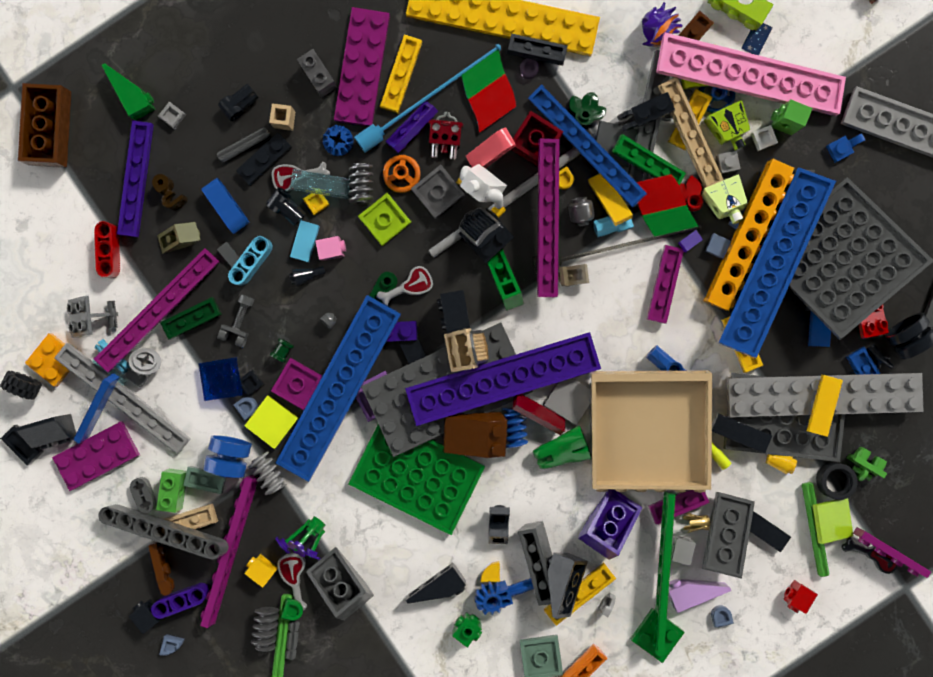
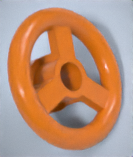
(402, 166)

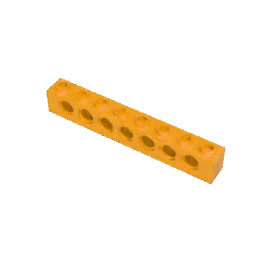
(784, 176)

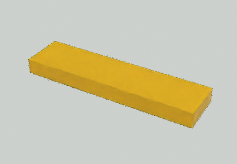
(401, 74)
(590, 586)

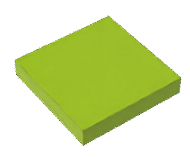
(384, 219)
(832, 520)

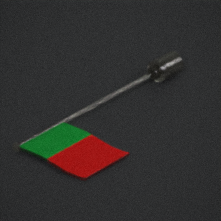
(662, 211)

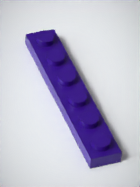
(135, 179)

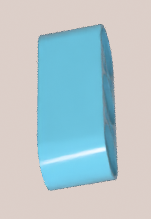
(241, 264)

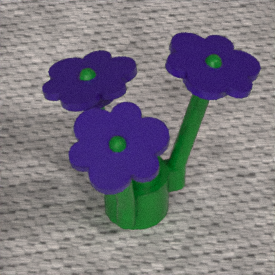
(314, 527)

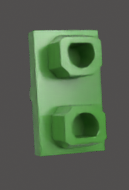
(875, 467)

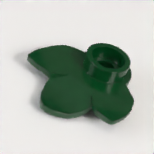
(587, 106)

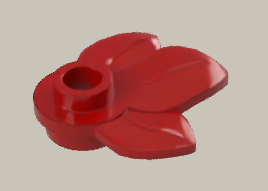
(692, 191)

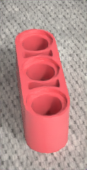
(491, 149)

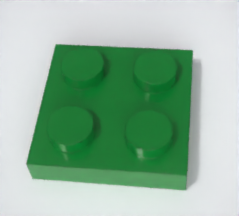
(644, 636)

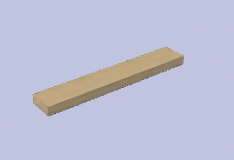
(691, 134)

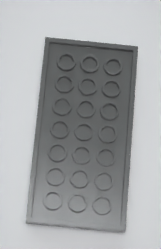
(391, 404)

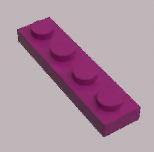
(665, 284)
(897, 557)

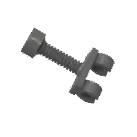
(245, 302)

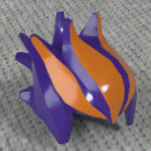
(658, 22)

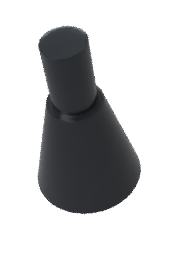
(301, 276)

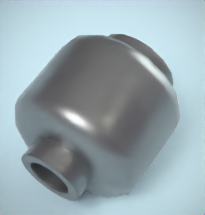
(581, 211)

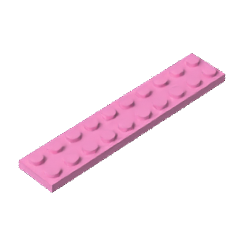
(749, 74)

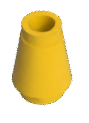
(782, 463)

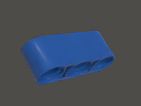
(225, 205)

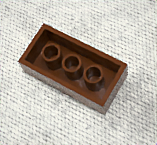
(44, 125)

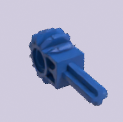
(501, 593)

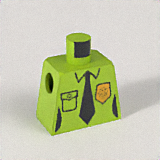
(729, 125)

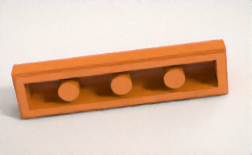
(586, 663)

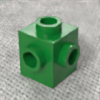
(467, 629)

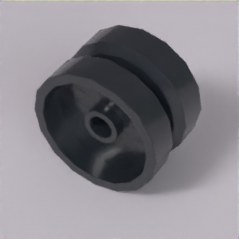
(911, 336)

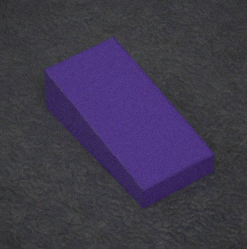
(690, 241)

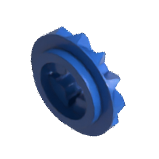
(341, 148)

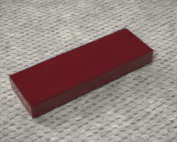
(539, 414)

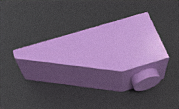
(690, 593)

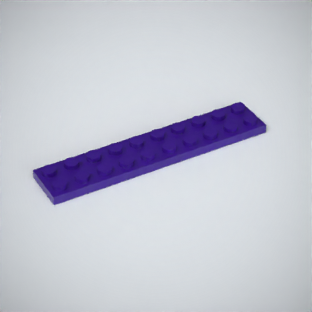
(502, 378)

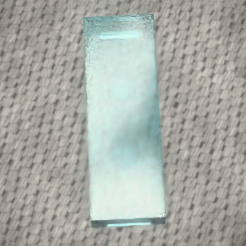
(320, 184)

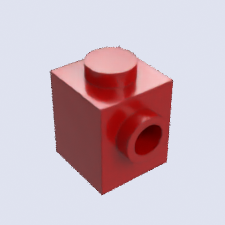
(799, 597)

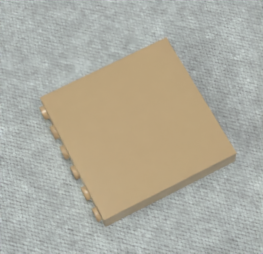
(651, 430)

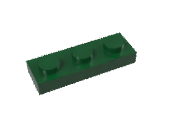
(190, 318)

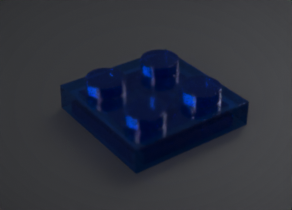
(220, 379)

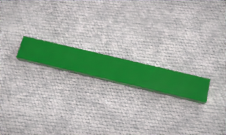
(664, 571)

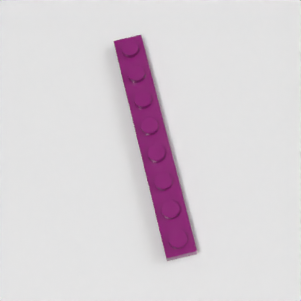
(548, 217)
(156, 310)
(233, 538)

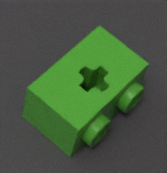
(790, 117)
(171, 490)

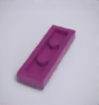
(684, 503)

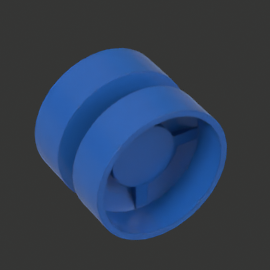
(226, 462)

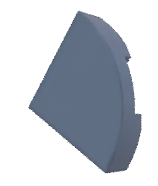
(170, 644)

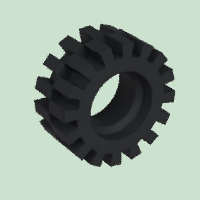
(20, 385)

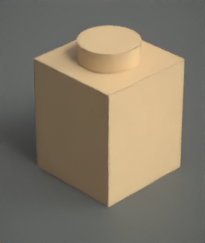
(282, 117)

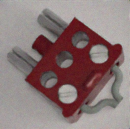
(445, 128)

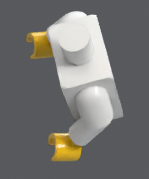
(483, 186)

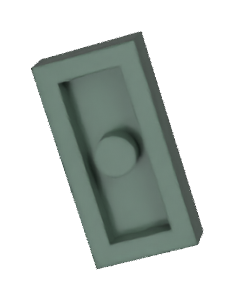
(204, 480)

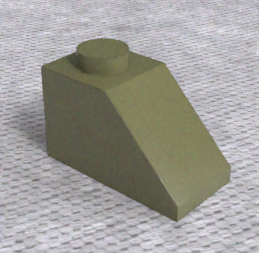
(179, 237)

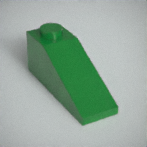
(133, 99)
(505, 281)

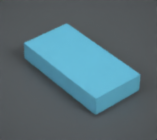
(304, 241)

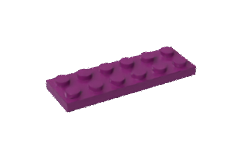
(362, 67)

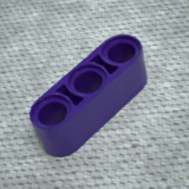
(174, 606)

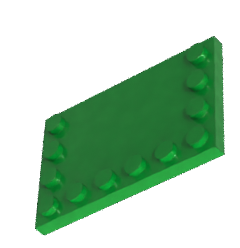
(418, 481)

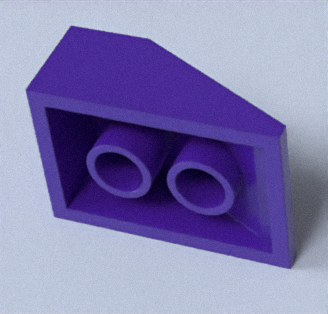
(610, 524)

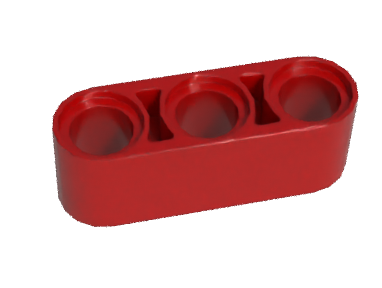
(101, 242)

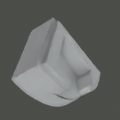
(608, 604)

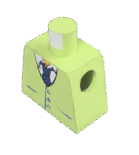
(726, 199)

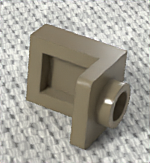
(573, 275)

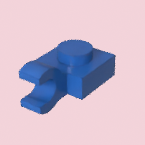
(843, 147)

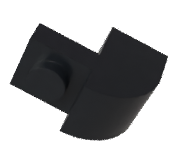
(498, 524)

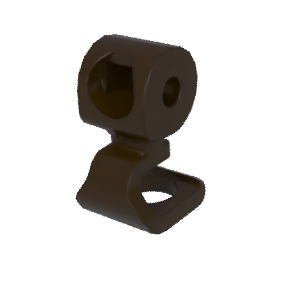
(164, 186)

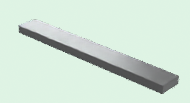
(123, 399)

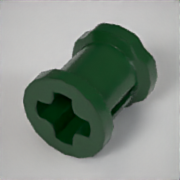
(282, 350)

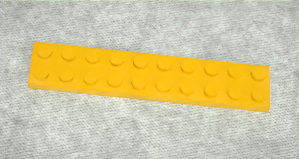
(512, 16)

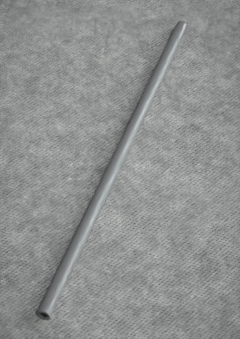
(523, 188)

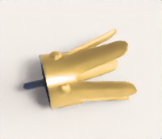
(697, 522)

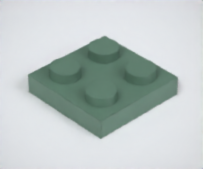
(541, 656)

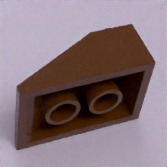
(476, 434)

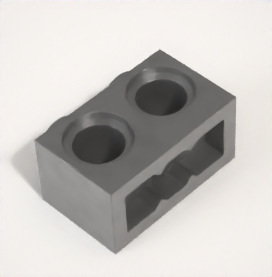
(317, 73)

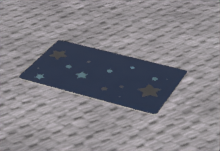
(757, 39)

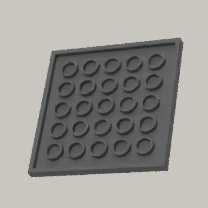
(854, 260)

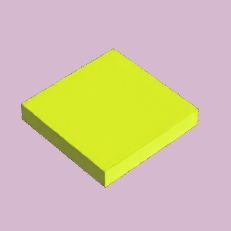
(271, 422)

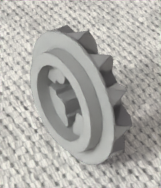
(141, 354)

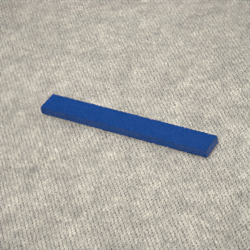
(587, 146)

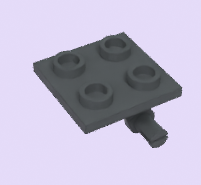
(80, 316)

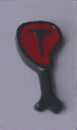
(882, 563)

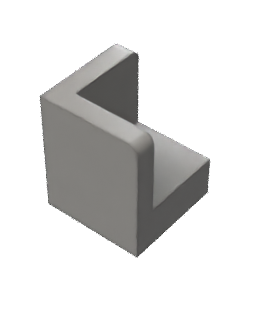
(683, 550)

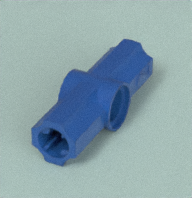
(662, 360)

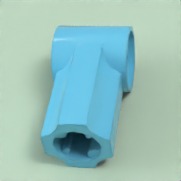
(606, 226)

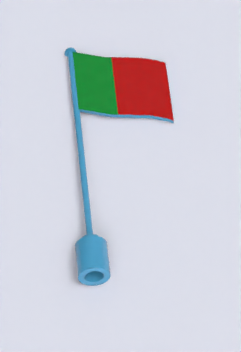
(485, 89)

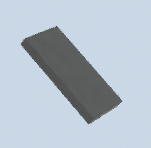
(728, 535)

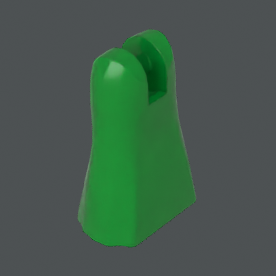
(565, 449)

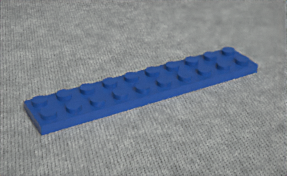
(777, 262)
(338, 388)

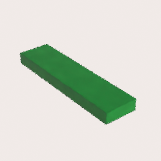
(645, 159)

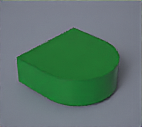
(292, 610)

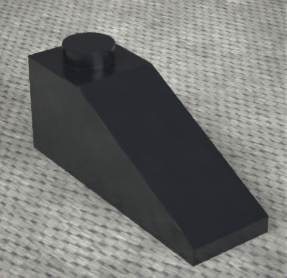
(442, 585)

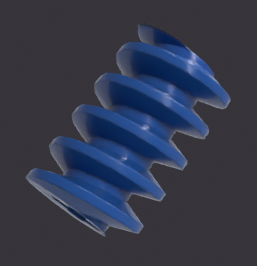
(515, 428)

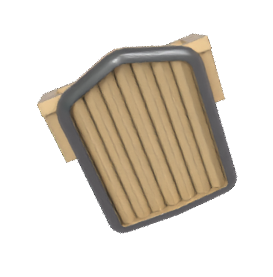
(466, 349)

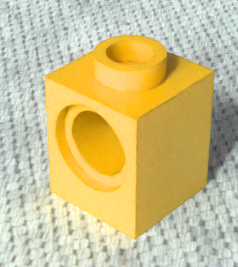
(260, 570)

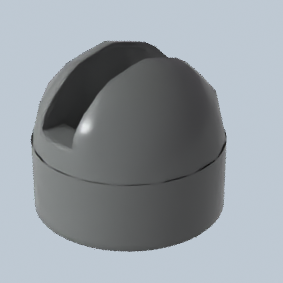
(328, 320)

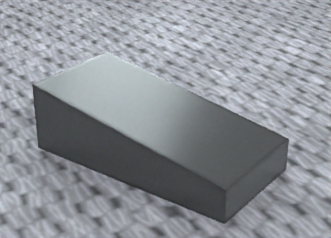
(228, 254)

